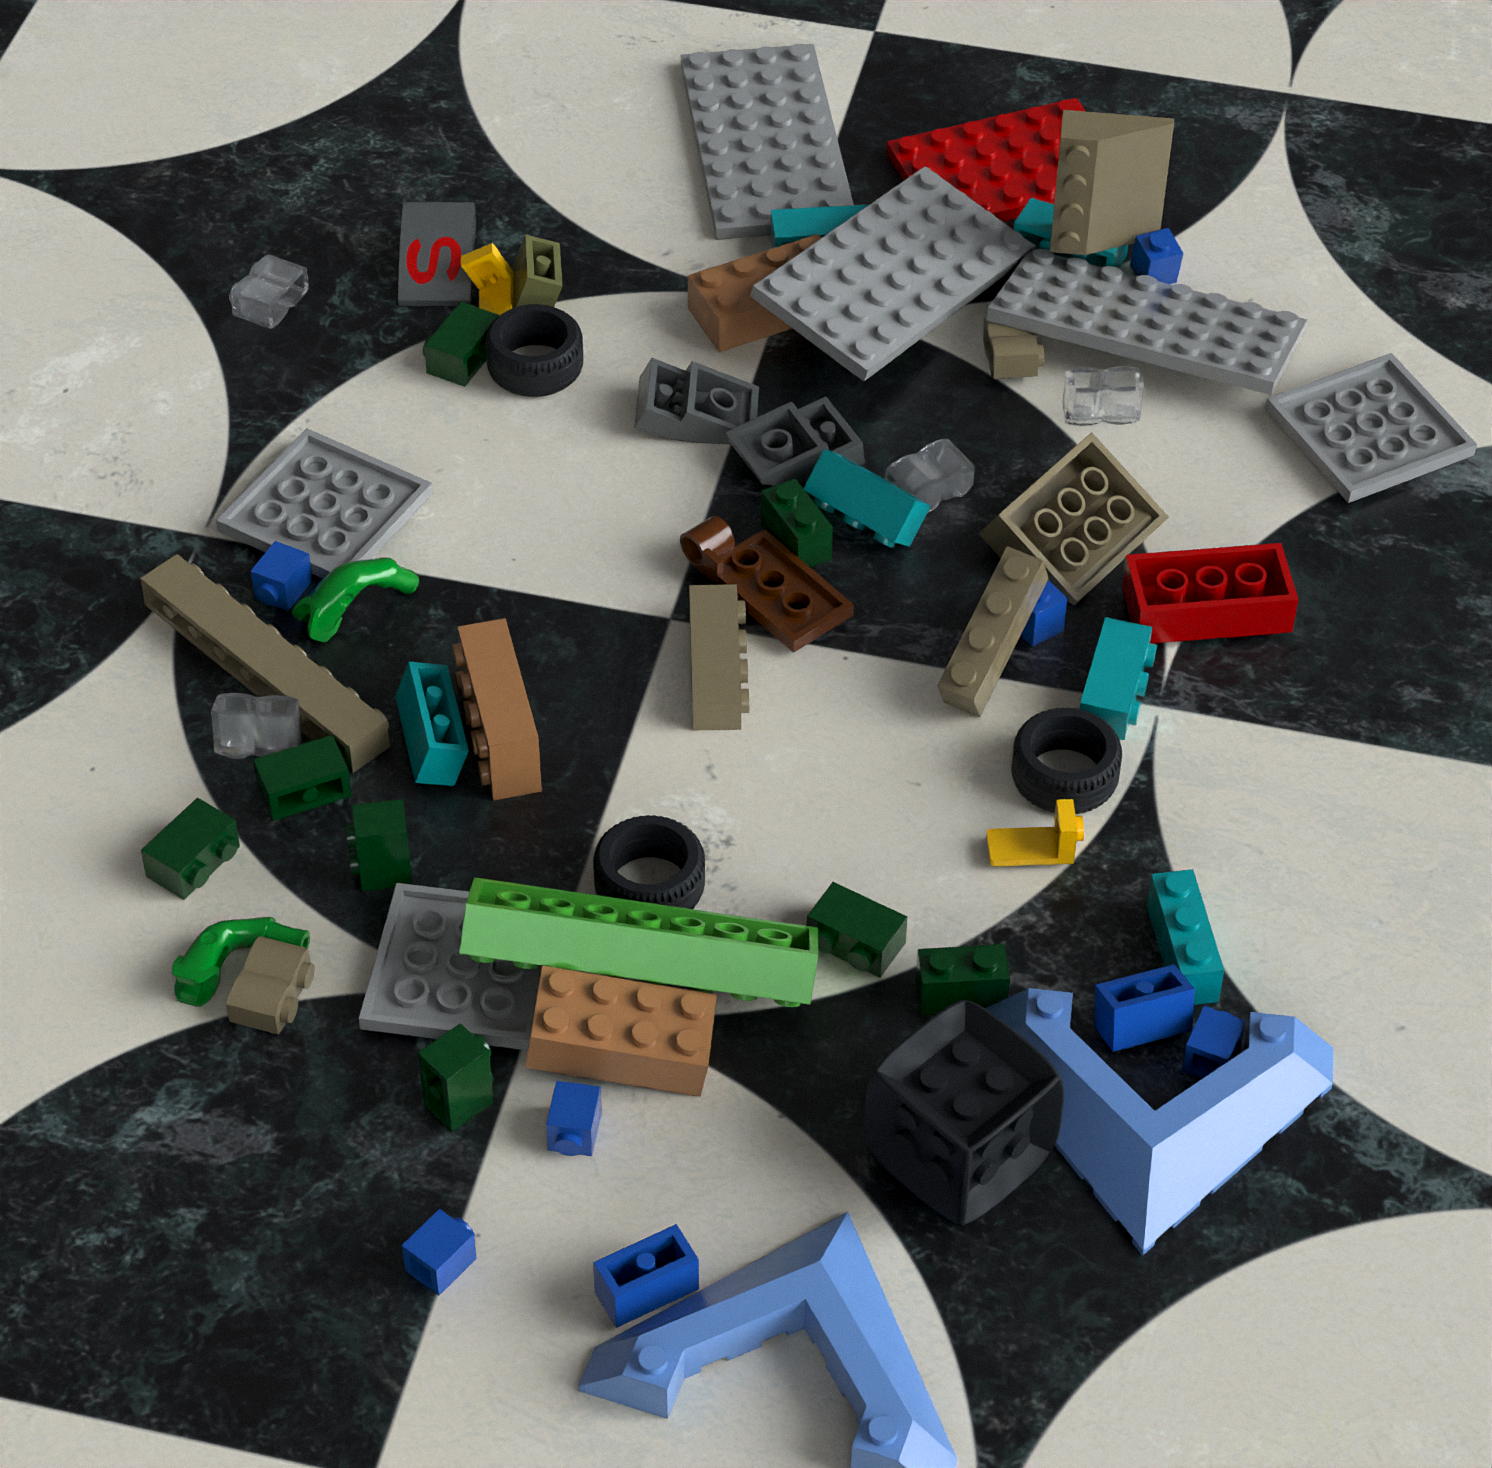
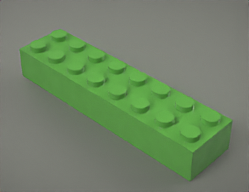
(640, 941)

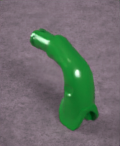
(338, 589)
(199, 969)

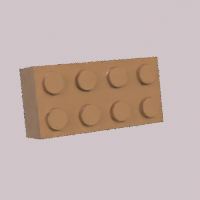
(722, 298)
(497, 709)
(621, 1031)

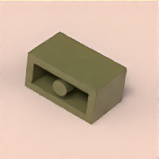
(537, 272)

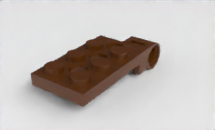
(714, 553)

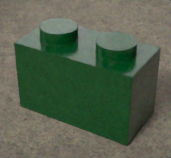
(459, 344)
(797, 522)
(302, 777)
(381, 844)
(190, 848)
(858, 929)
(961, 974)
(456, 1076)

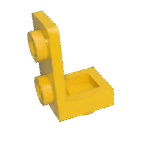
(492, 278)
(1038, 844)

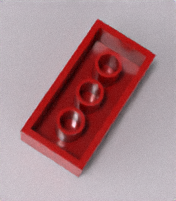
(1211, 592)

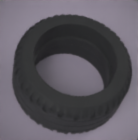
(534, 326)
(1073, 731)
(654, 838)

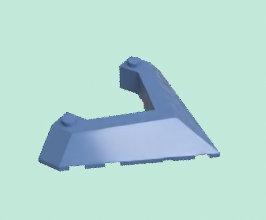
(1162, 1162)
(809, 1284)

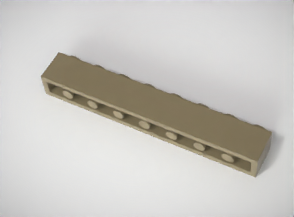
(264, 659)

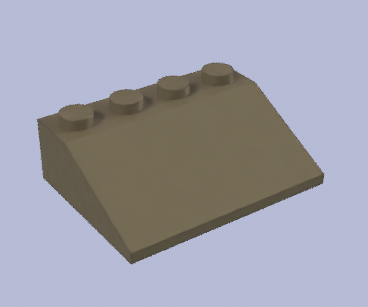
(1109, 180)
(1078, 519)

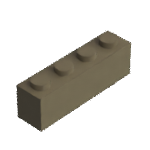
(993, 631)
(716, 657)

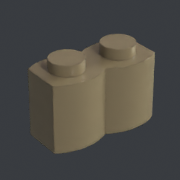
(1012, 351)
(269, 985)

